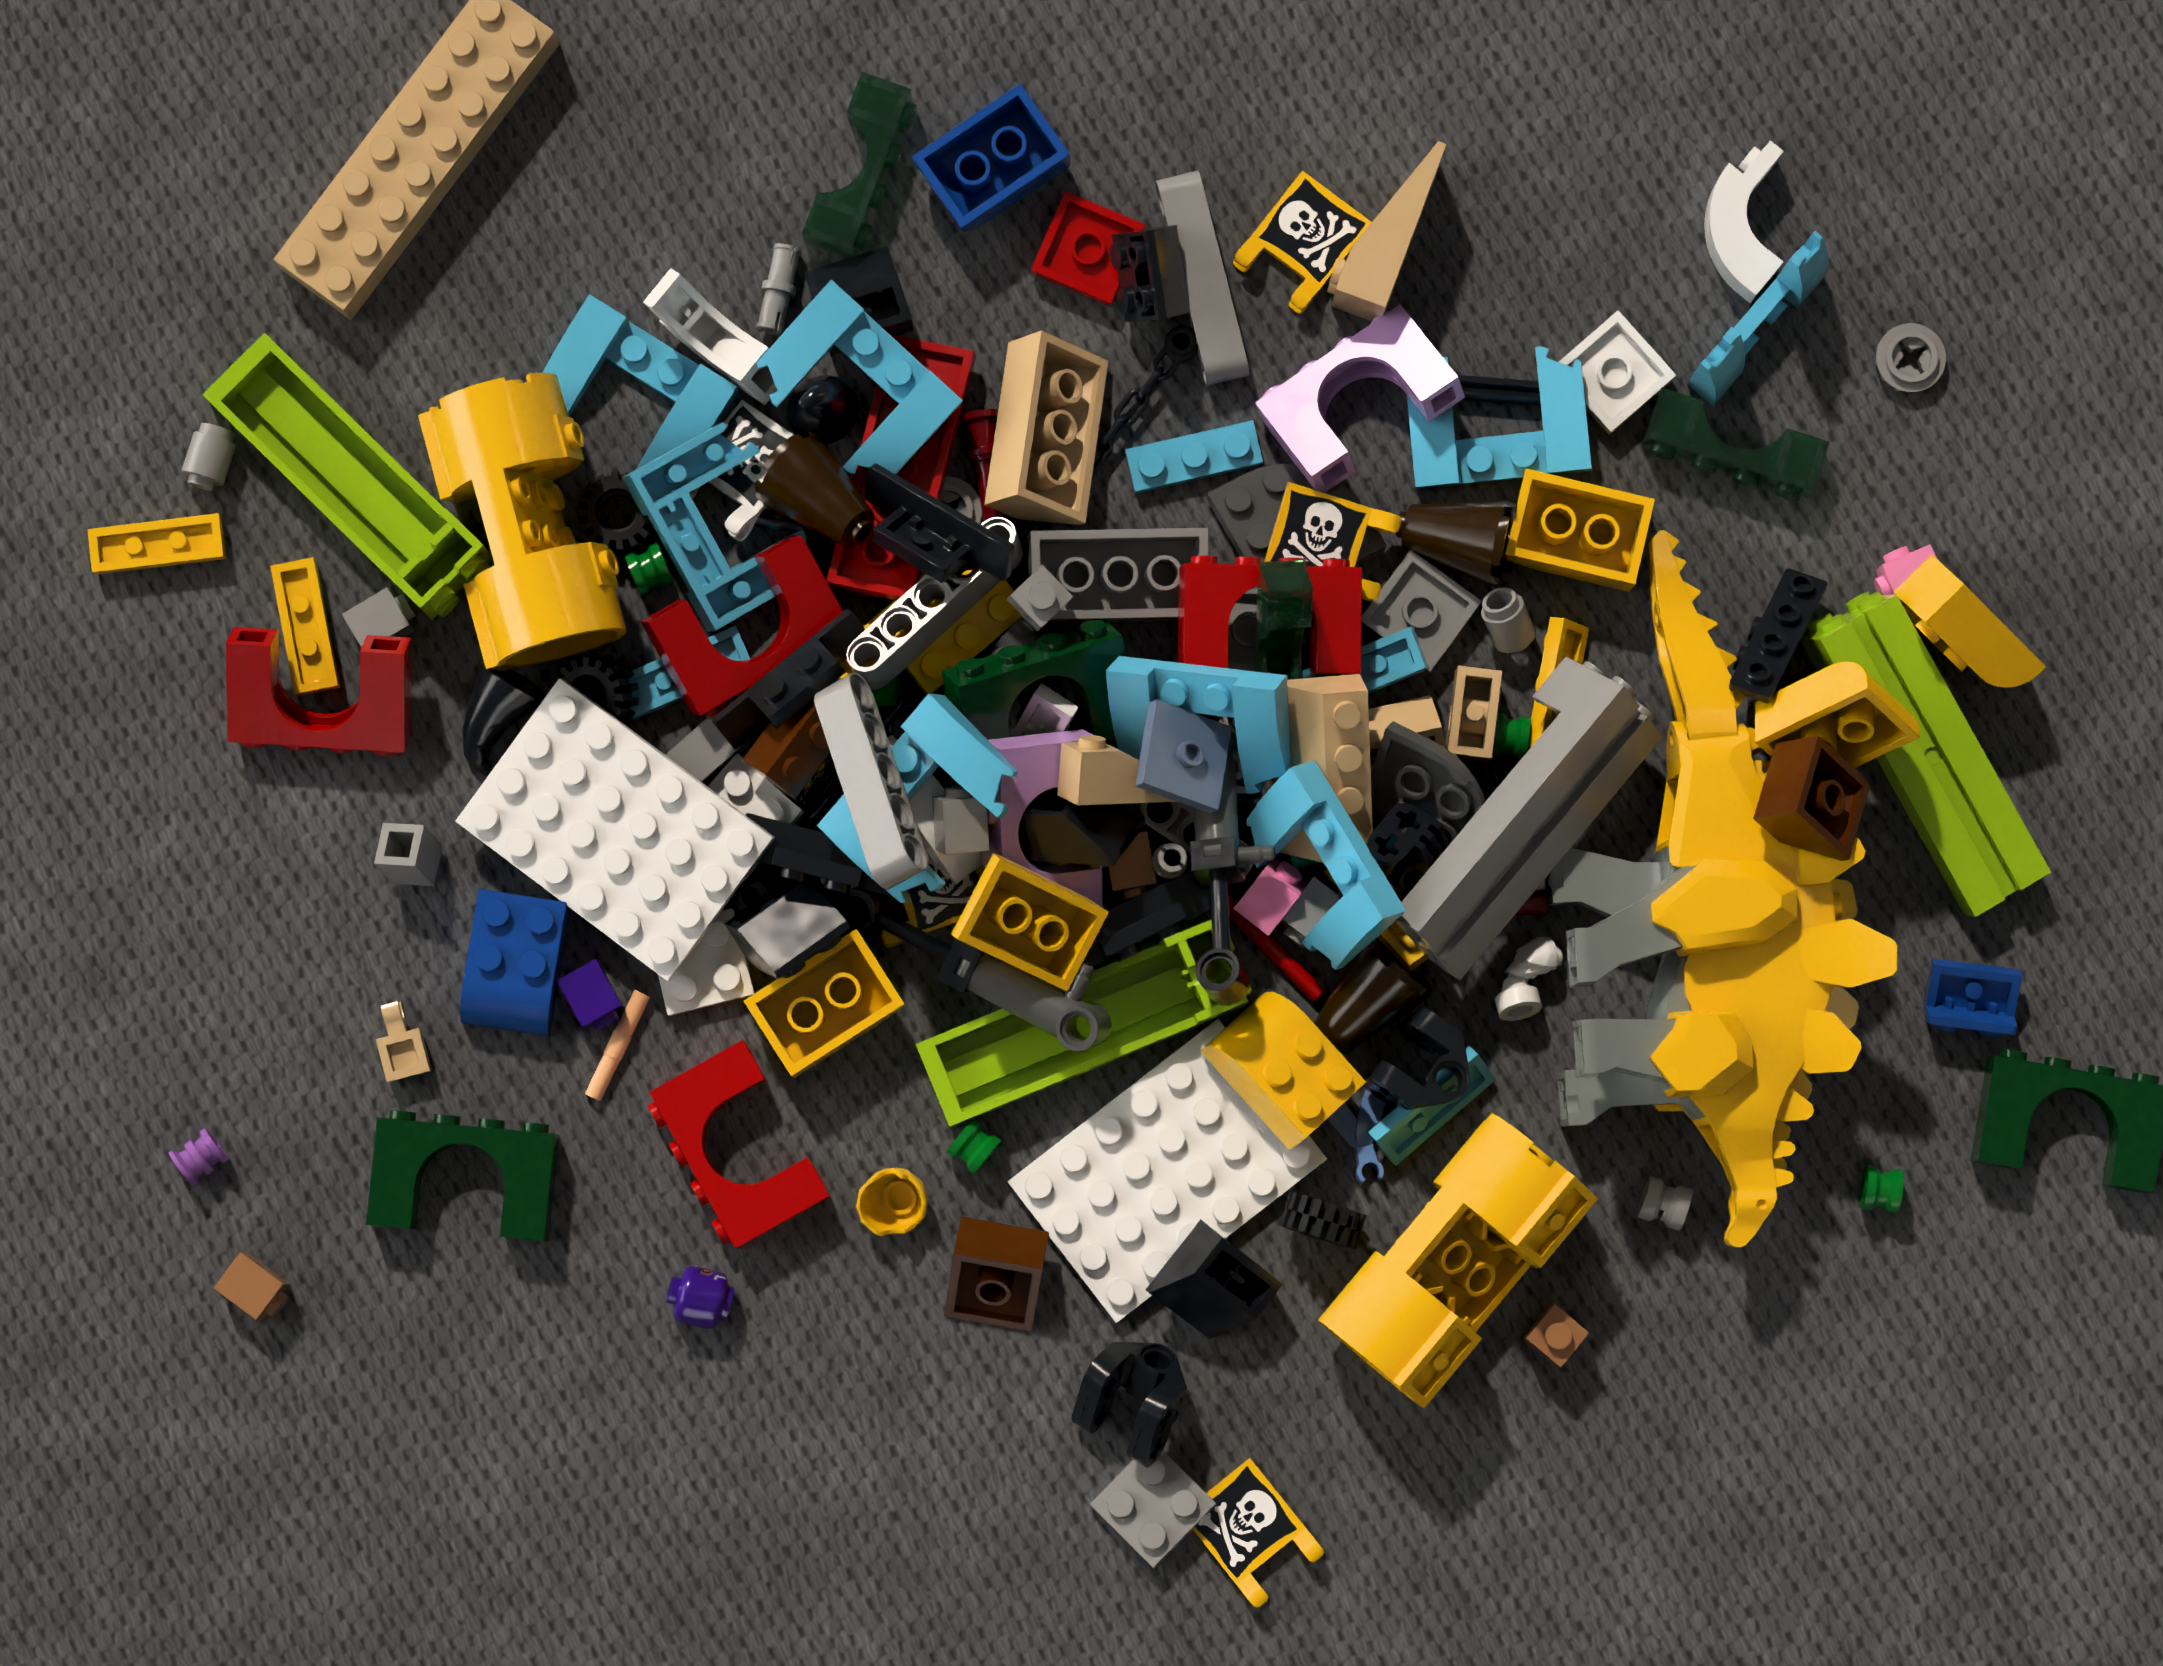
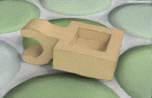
(402, 1051)

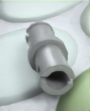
(778, 289)
(1174, 851)

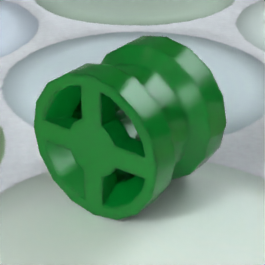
(649, 569)
(1511, 736)
(973, 1146)
(1881, 1189)

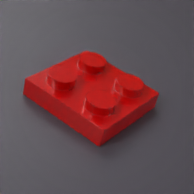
(1079, 246)

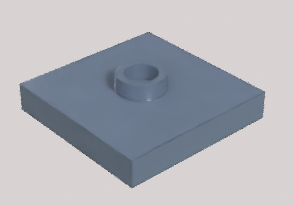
(1183, 756)

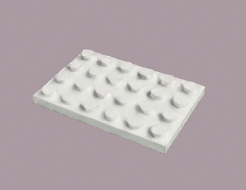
(614, 829)
(1151, 1167)

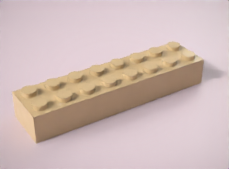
(416, 152)

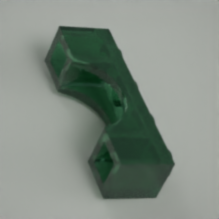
(840, 216)
(1681, 429)
(1281, 617)

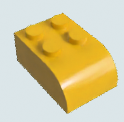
(1579, 530)
(1965, 627)
(1842, 708)
(1030, 922)
(824, 1004)
(1283, 1067)

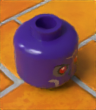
(700, 1297)

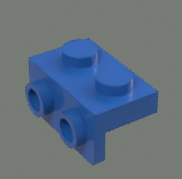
(1972, 997)

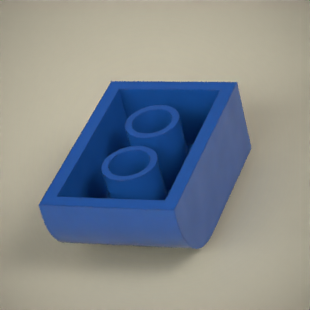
(993, 159)
(514, 962)

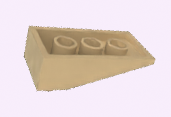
(1369, 274)

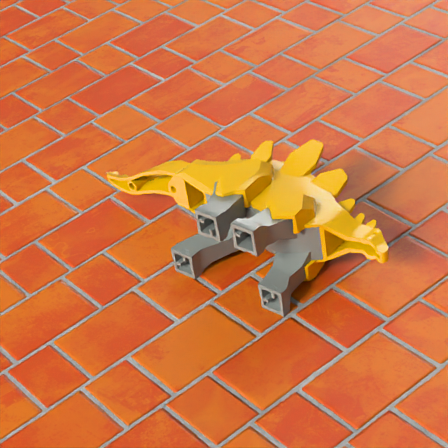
(1746, 932)

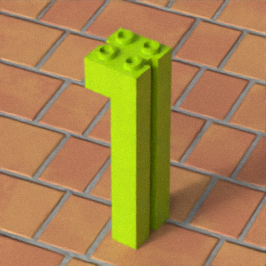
(349, 477)
(1945, 772)
(1009, 1058)

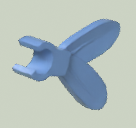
(1356, 1131)

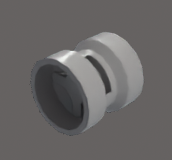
(1664, 1203)

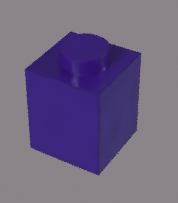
(591, 996)

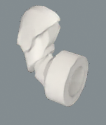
(1517, 997)

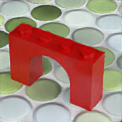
(1212, 589)
(708, 677)
(265, 714)
(687, 1108)

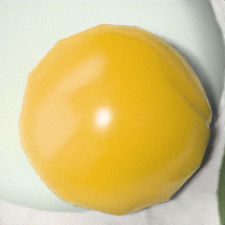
(892, 1202)

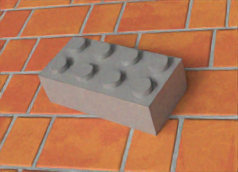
(1116, 571)

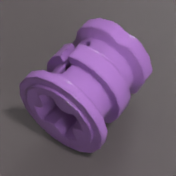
(199, 1156)

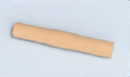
(617, 1045)

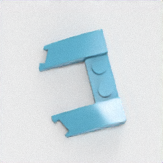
(1794, 284)
(840, 321)
(605, 334)
(1556, 450)
(663, 495)
(1252, 698)
(932, 738)
(1369, 903)

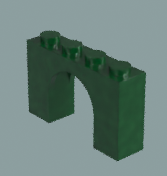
(989, 685)
(2131, 1108)
(407, 1147)

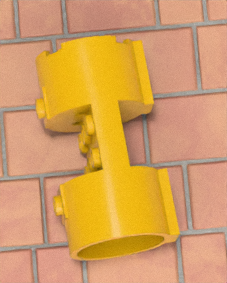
(545, 590)
(1490, 1221)

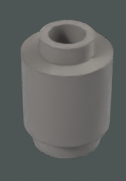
(209, 456)
(1507, 620)

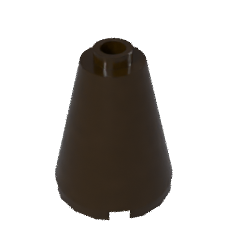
(815, 491)
(1462, 536)
(1370, 997)

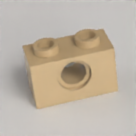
(1473, 713)

